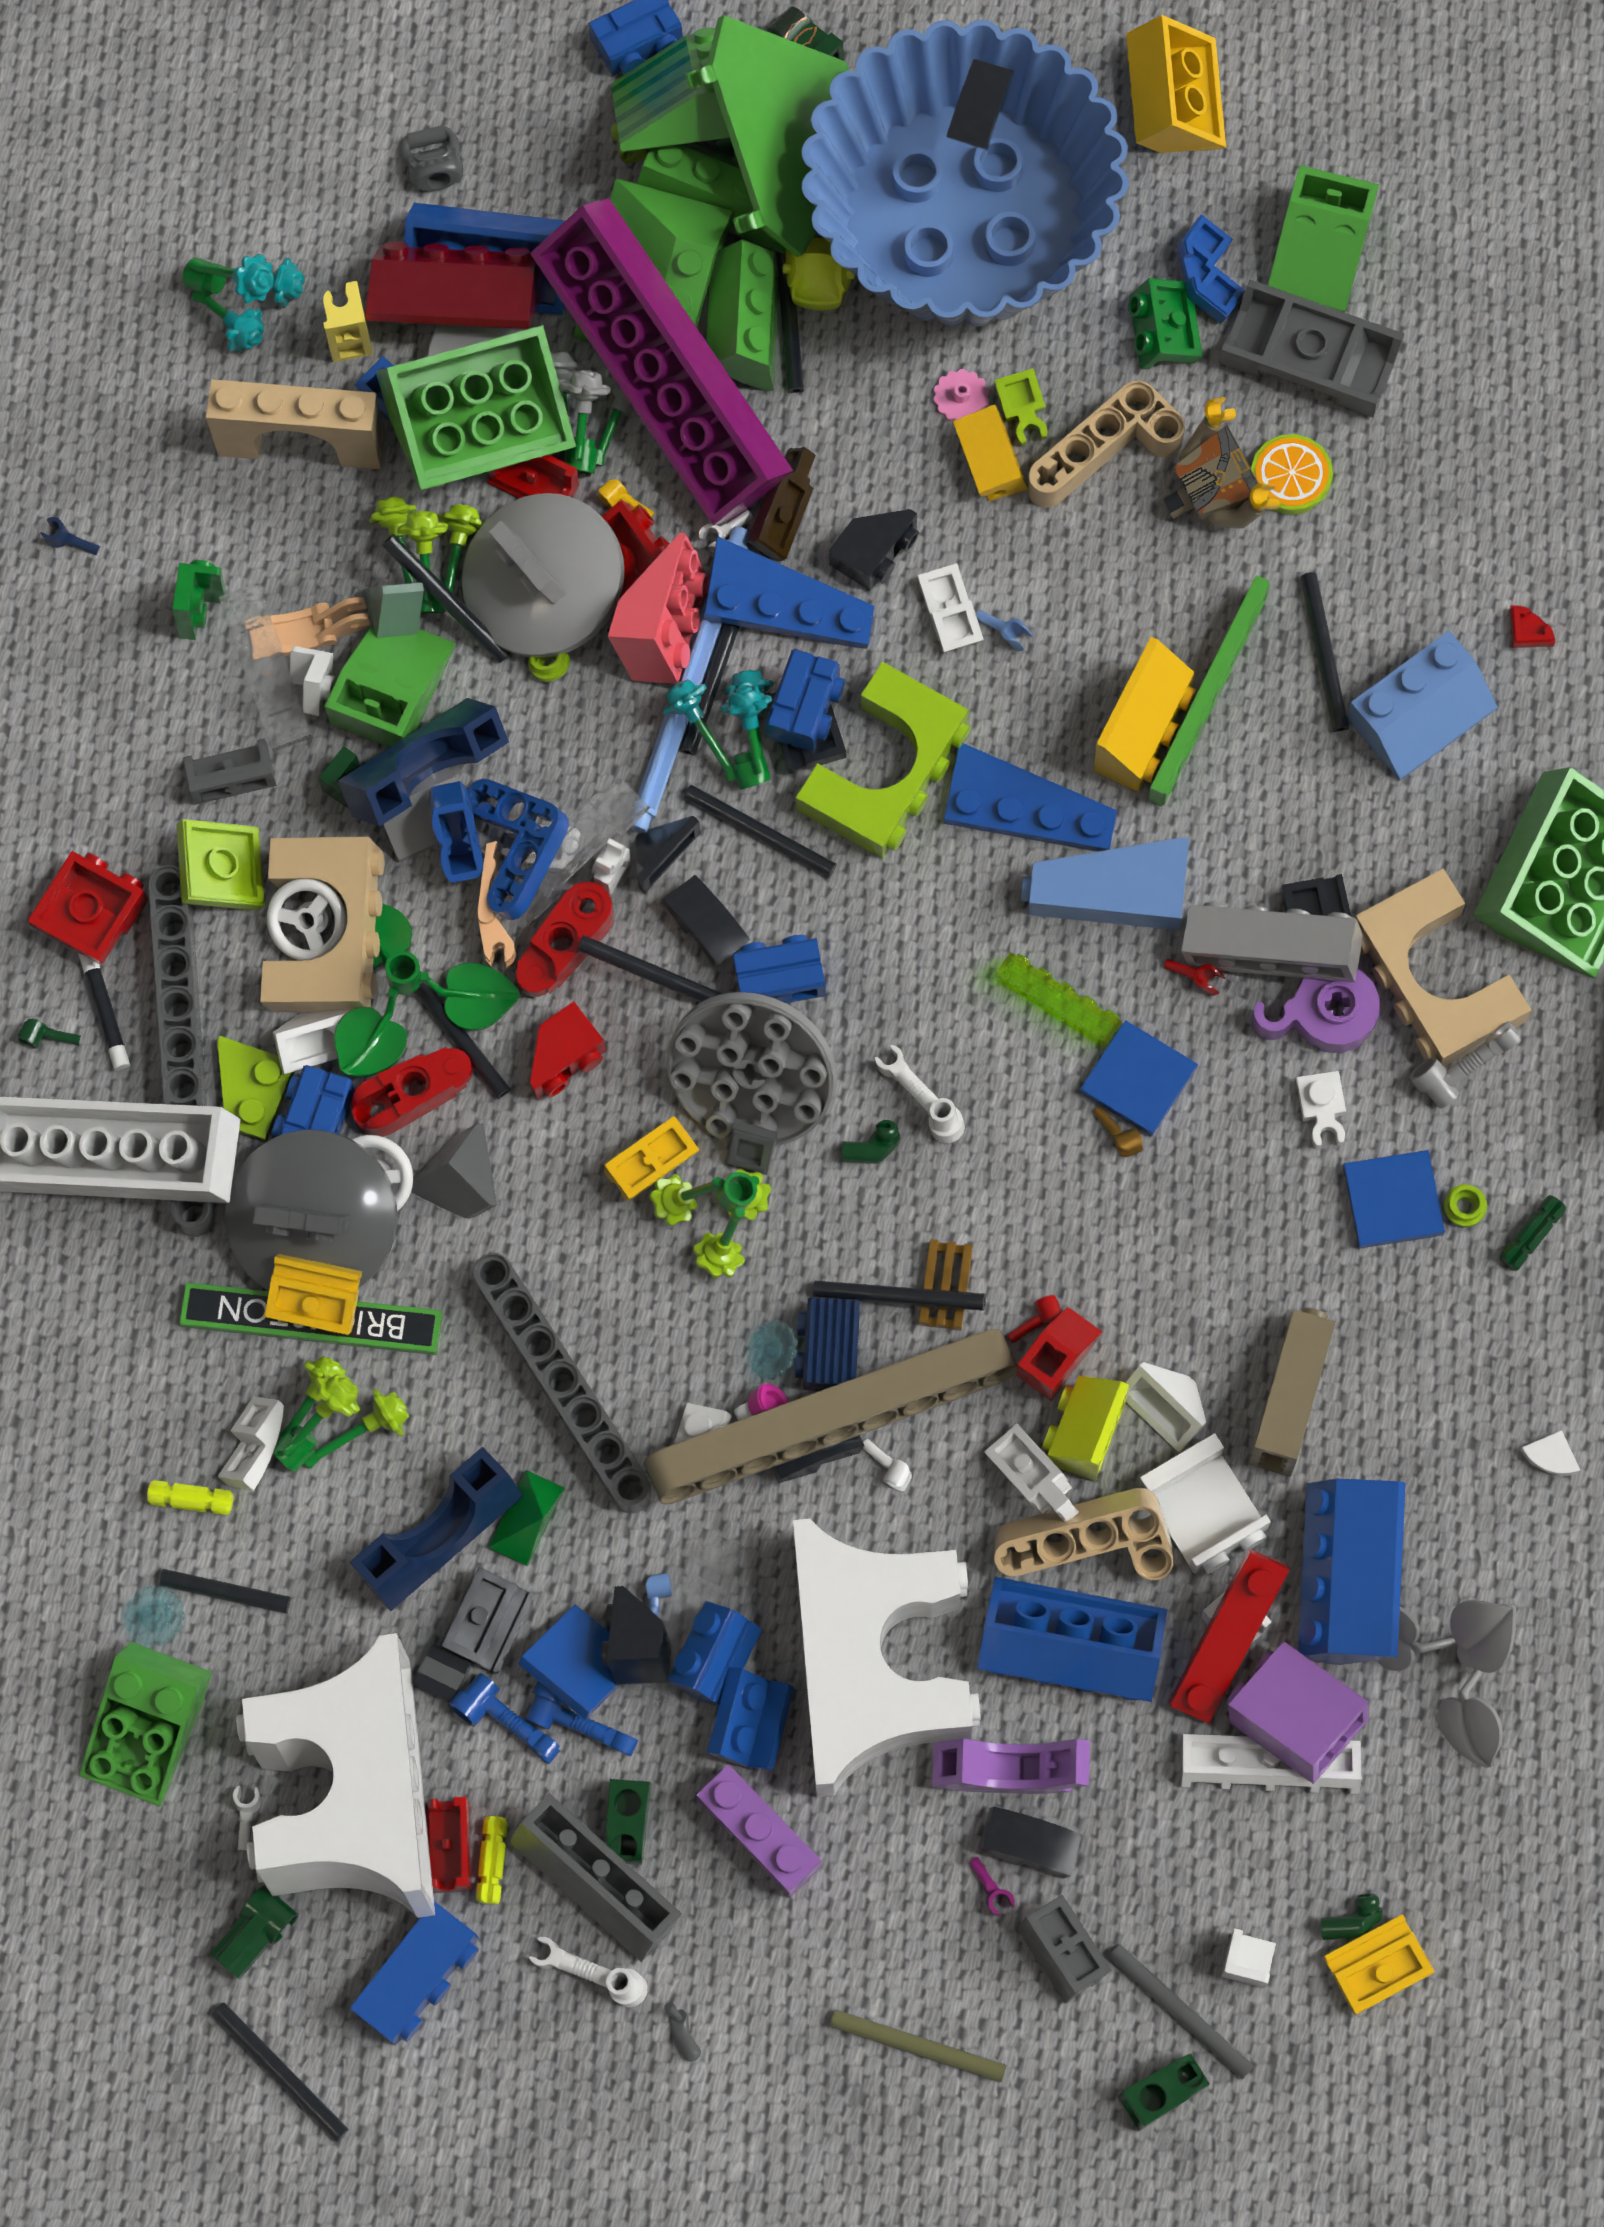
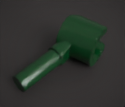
(34, 1031)

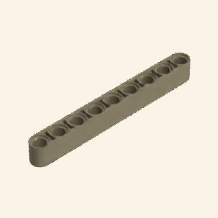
(830, 1416)

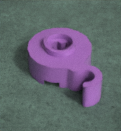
(1320, 1027)

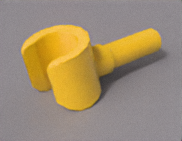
(614, 491)

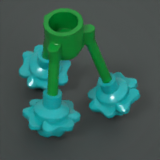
(253, 283)
(745, 701)

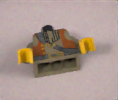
(1218, 476)

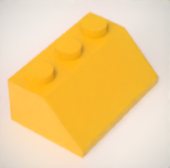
(1175, 87)
(1145, 717)

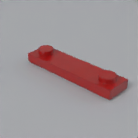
(1228, 1635)

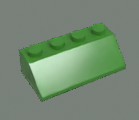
(704, 176)

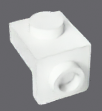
(315, 673)

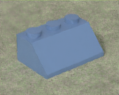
(1422, 705)

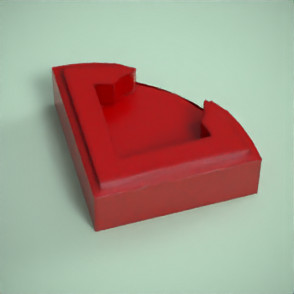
(1529, 629)

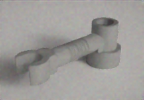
(1440, 1082)

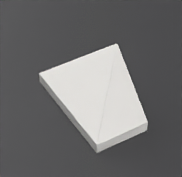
(307, 1040)
(1167, 1403)

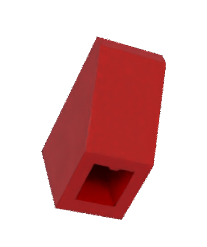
(564, 1047)
(1057, 1353)

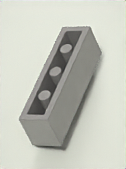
(1273, 942)

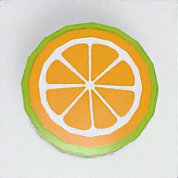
(1298, 471)

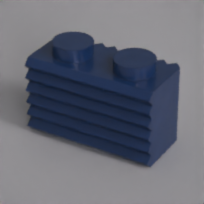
(830, 1342)

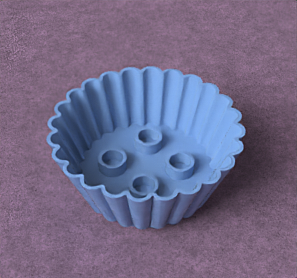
(954, 223)

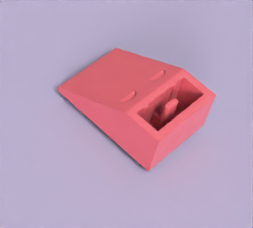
(660, 615)

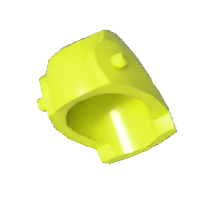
(816, 278)

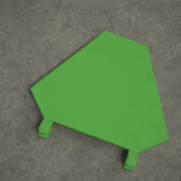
(767, 104)

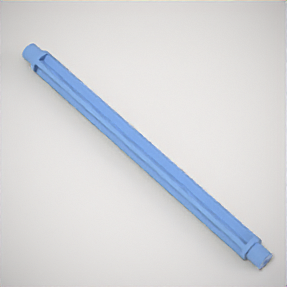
(675, 724)

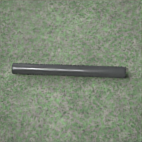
(1181, 2011)

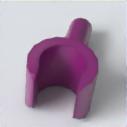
(989, 1886)

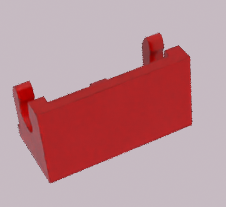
(536, 476)
(449, 1844)

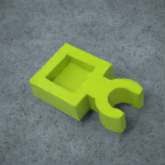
(1020, 400)

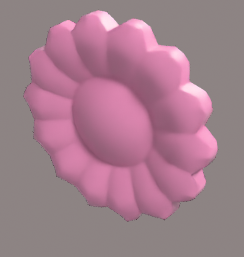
(960, 394)

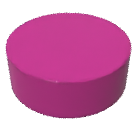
(765, 1398)

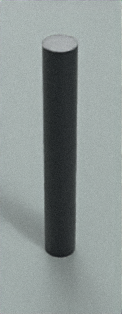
(225, 1591)

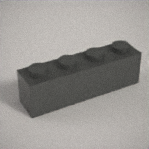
(595, 1877)

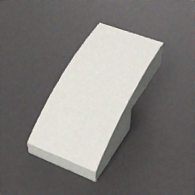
(949, 608)
(258, 1433)

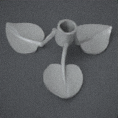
(1483, 1642)

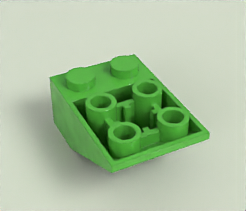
(1323, 236)
(388, 685)
(144, 1722)

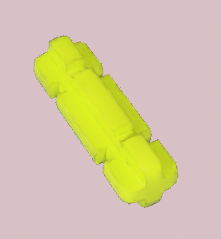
(190, 1497)
(491, 1860)

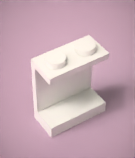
(1205, 1506)

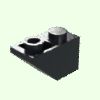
(870, 545)
(637, 1641)

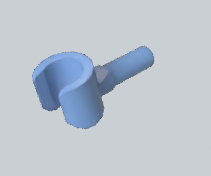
(1008, 630)
(657, 1587)

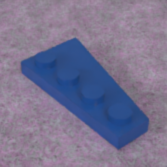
(777, 599)
(1017, 803)

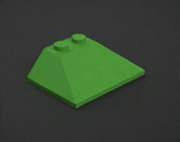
(678, 238)

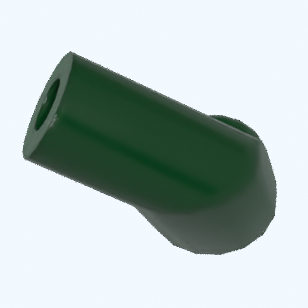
(877, 1146)
(1356, 1924)

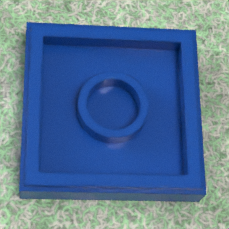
(1138, 1078)
(1393, 1199)
(571, 1662)

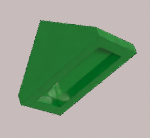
(527, 1518)

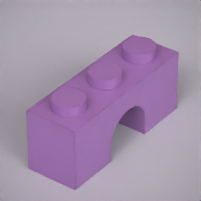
(759, 1830)

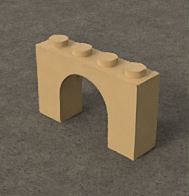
(344, 418)
(345, 974)
(1444, 1026)

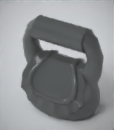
(435, 167)

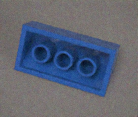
(495, 230)
(1351, 1570)
(1072, 1639)

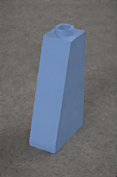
(1113, 886)

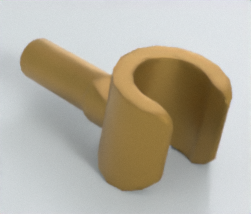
(1127, 1142)

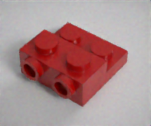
(635, 538)
(89, 906)

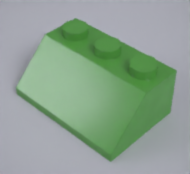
(745, 313)

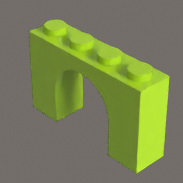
(877, 816)

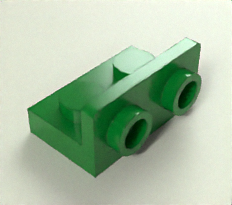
(1164, 323)
(194, 585)

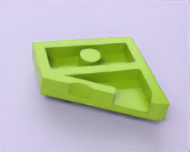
(251, 1086)

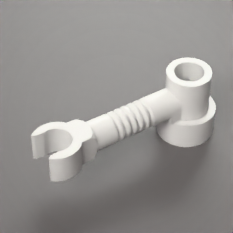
(944, 1119)
(630, 1996)

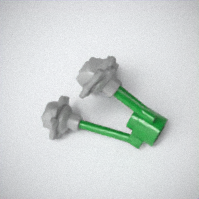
(585, 388)

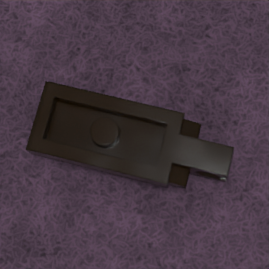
(784, 507)

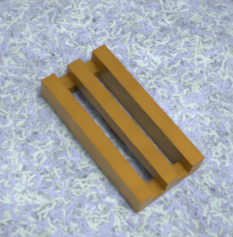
(950, 1249)

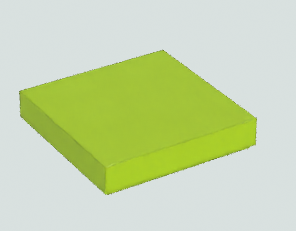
(220, 864)

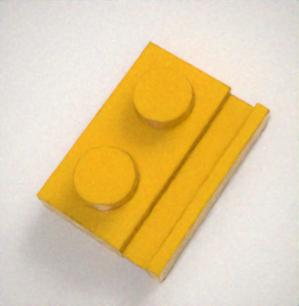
(313, 1294)
(1378, 1965)

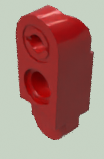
(545, 968)
(443, 1073)

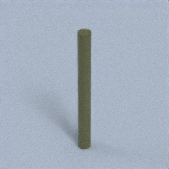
(918, 2045)

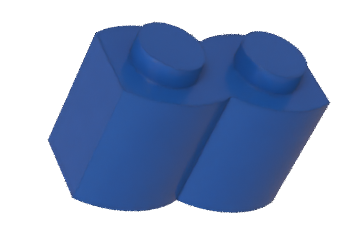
(455, 832)

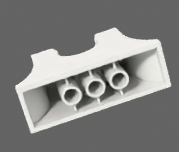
(853, 1695)
(374, 1817)

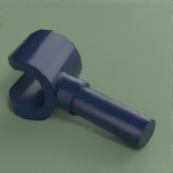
(63, 538)

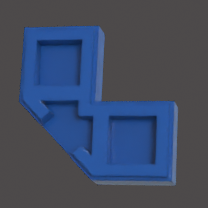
(1205, 282)

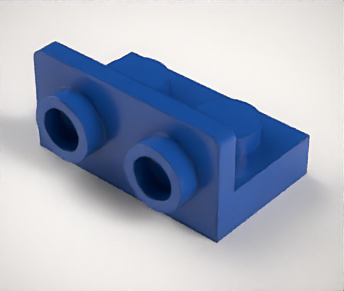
(750, 1720)

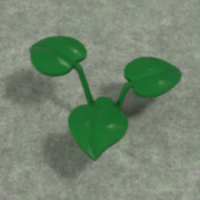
(474, 1001)

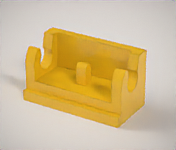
(990, 454)
(650, 1158)

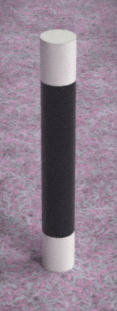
(105, 1013)

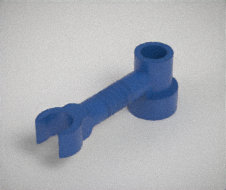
(481, 1700)
(549, 1708)

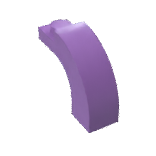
(1011, 1767)

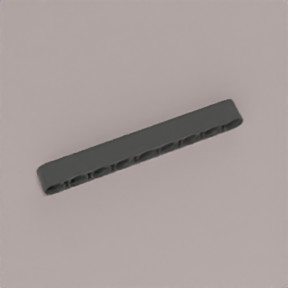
(183, 1028)

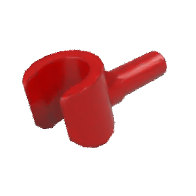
(1200, 975)
(1047, 1309)

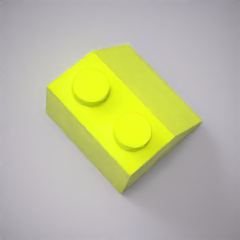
(1086, 1426)

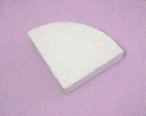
(1552, 1455)

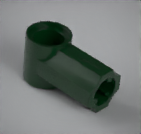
(258, 1927)

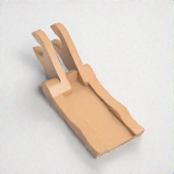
(315, 626)
(492, 932)

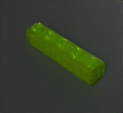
(1058, 999)

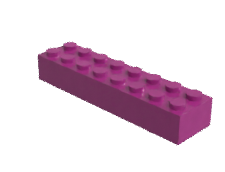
(661, 361)

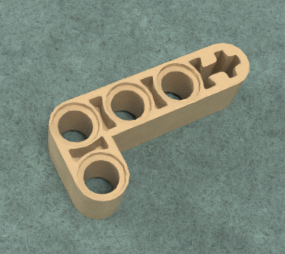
(1099, 448)
(1083, 1542)

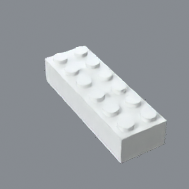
(117, 1149)

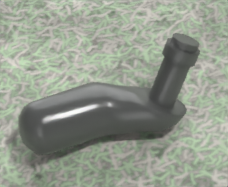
(680, 2032)

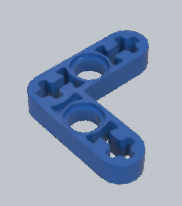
(530, 838)

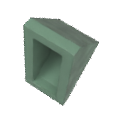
(394, 608)

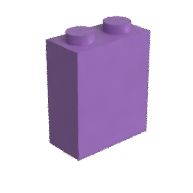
(1297, 1711)

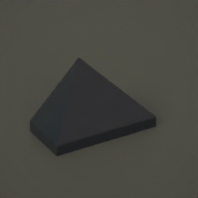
(662, 847)

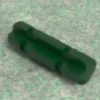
(1532, 1232)

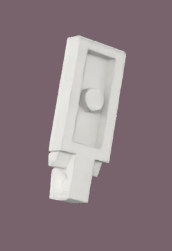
(1032, 1472)

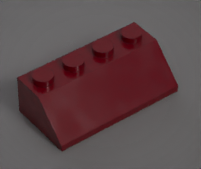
(453, 286)

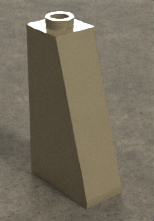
(1292, 1391)

